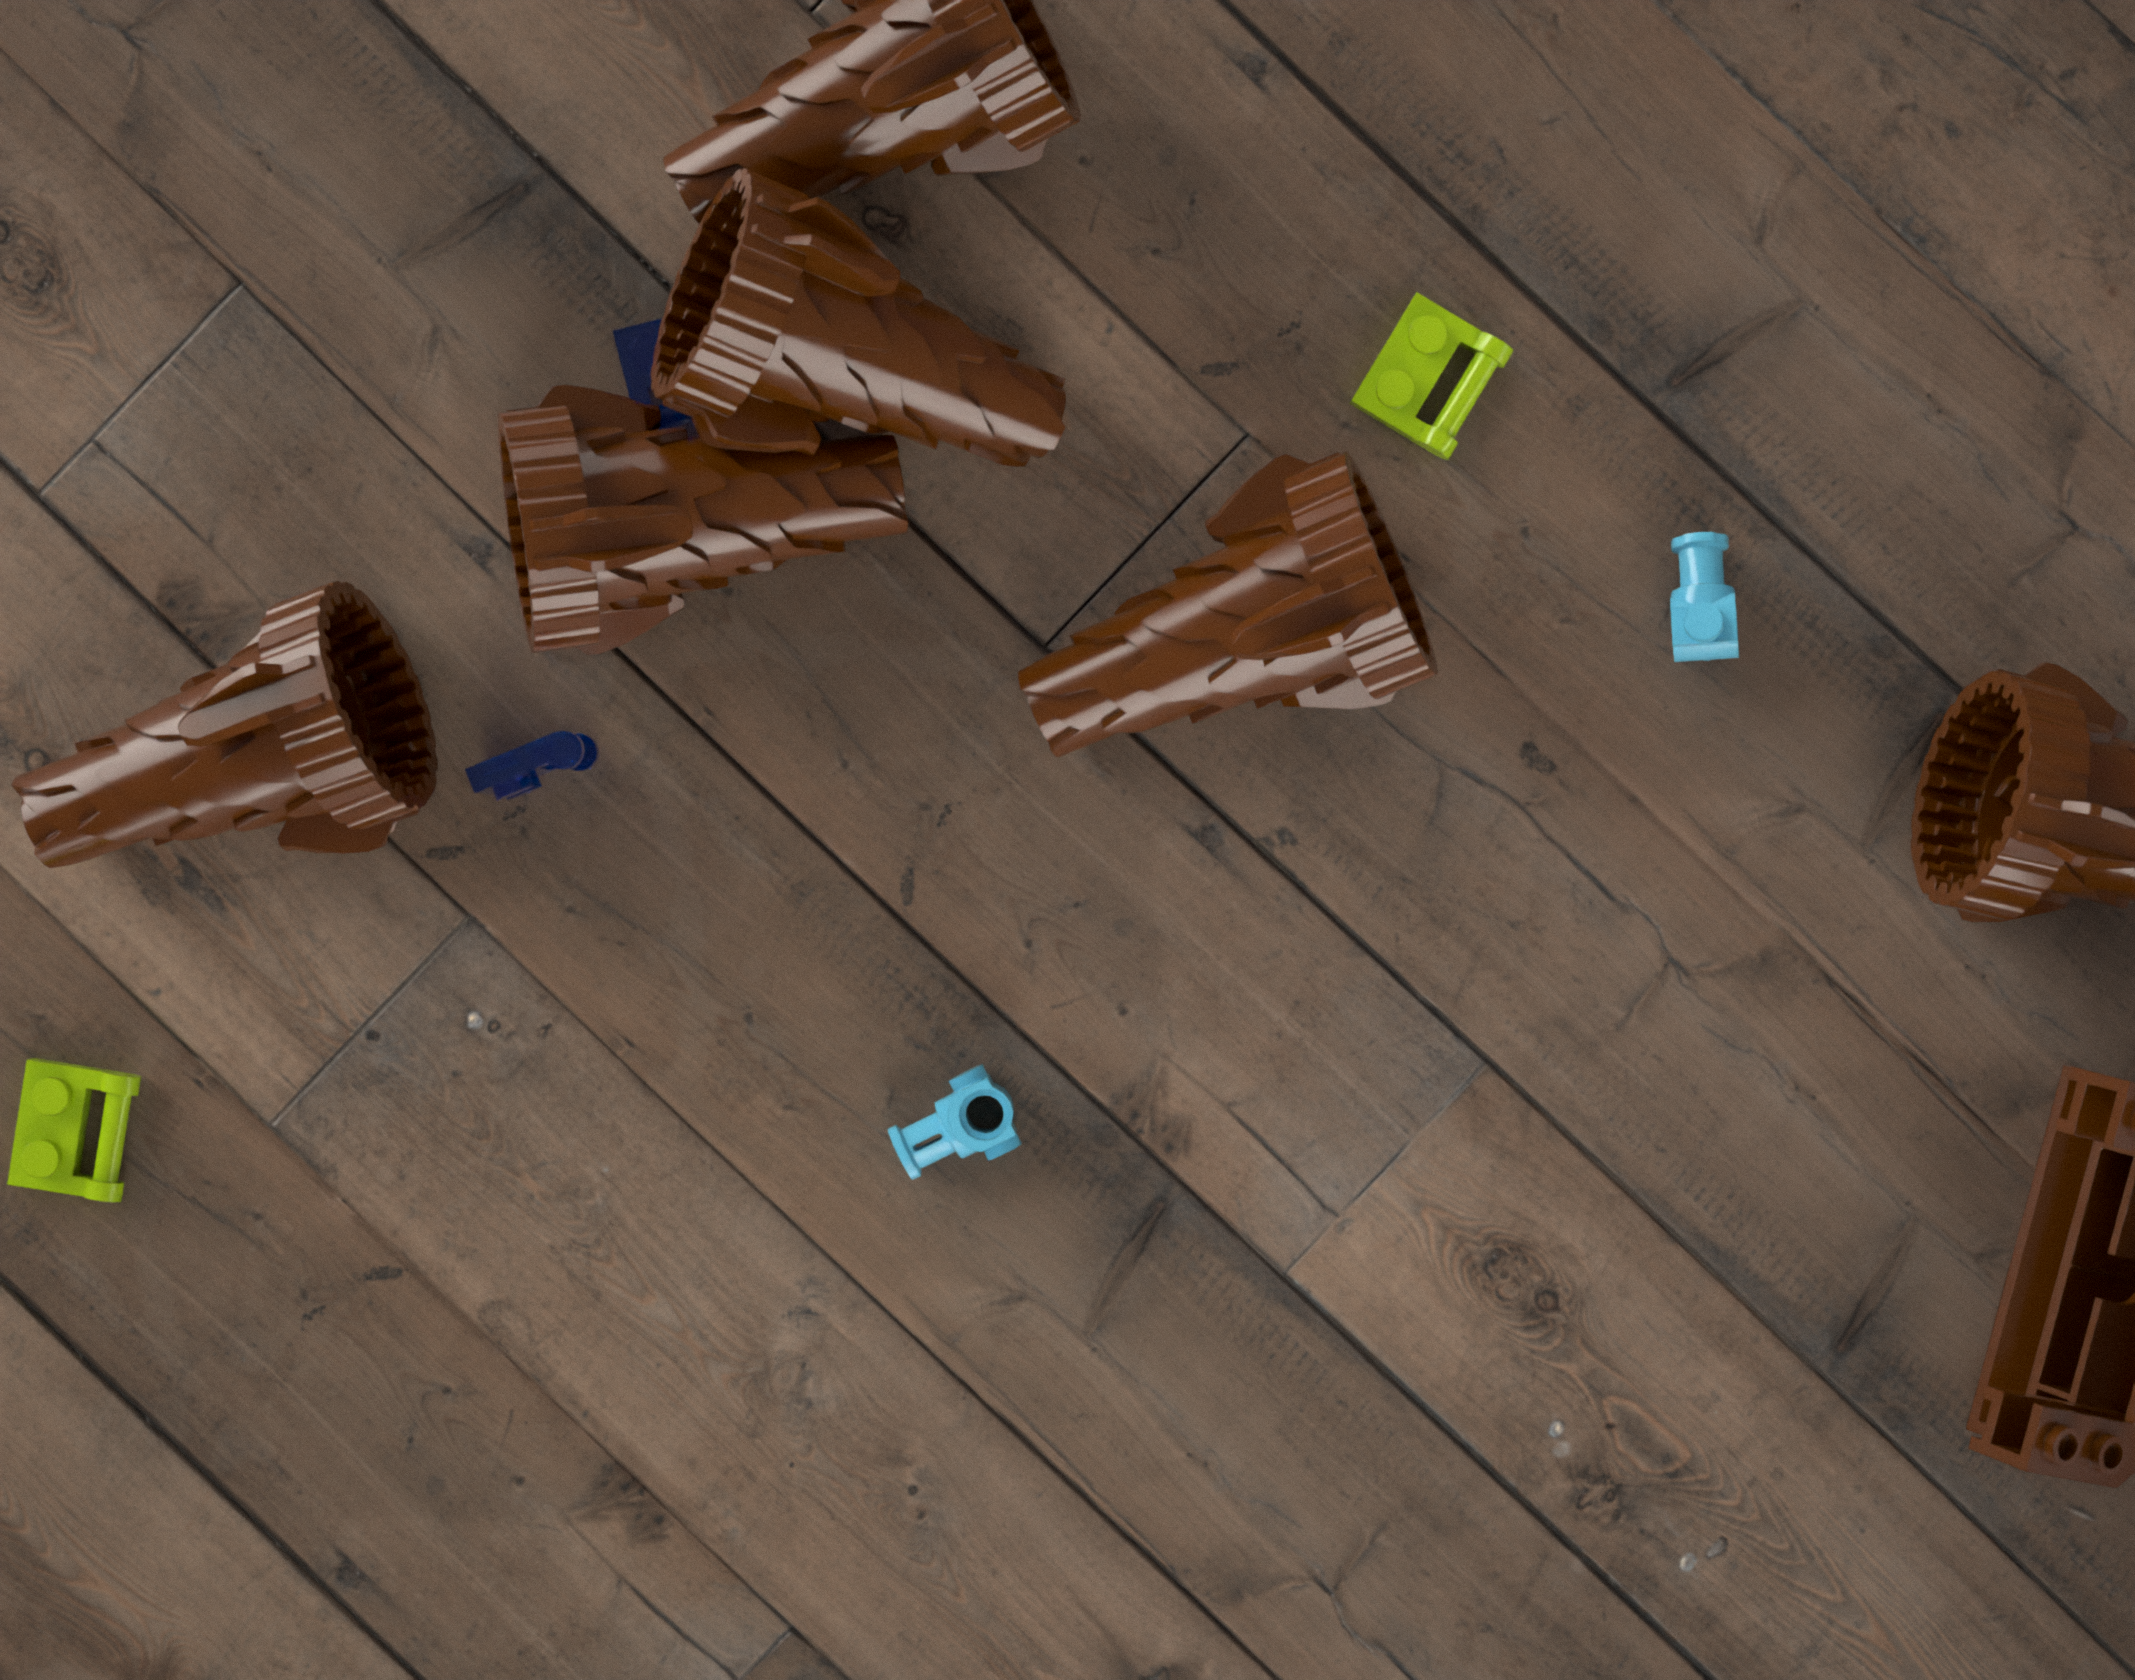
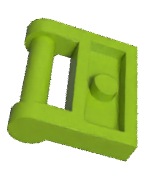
(1413, 363)
(54, 1128)

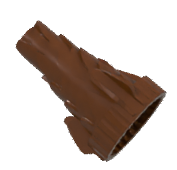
(887, 90)
(805, 320)
(631, 515)
(1291, 610)
(298, 727)
(2026, 799)

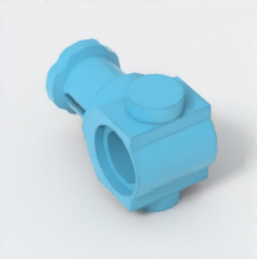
(1703, 605)
(954, 1125)

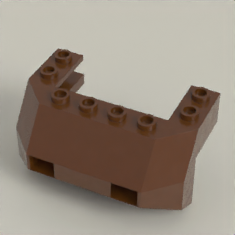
(2063, 1338)

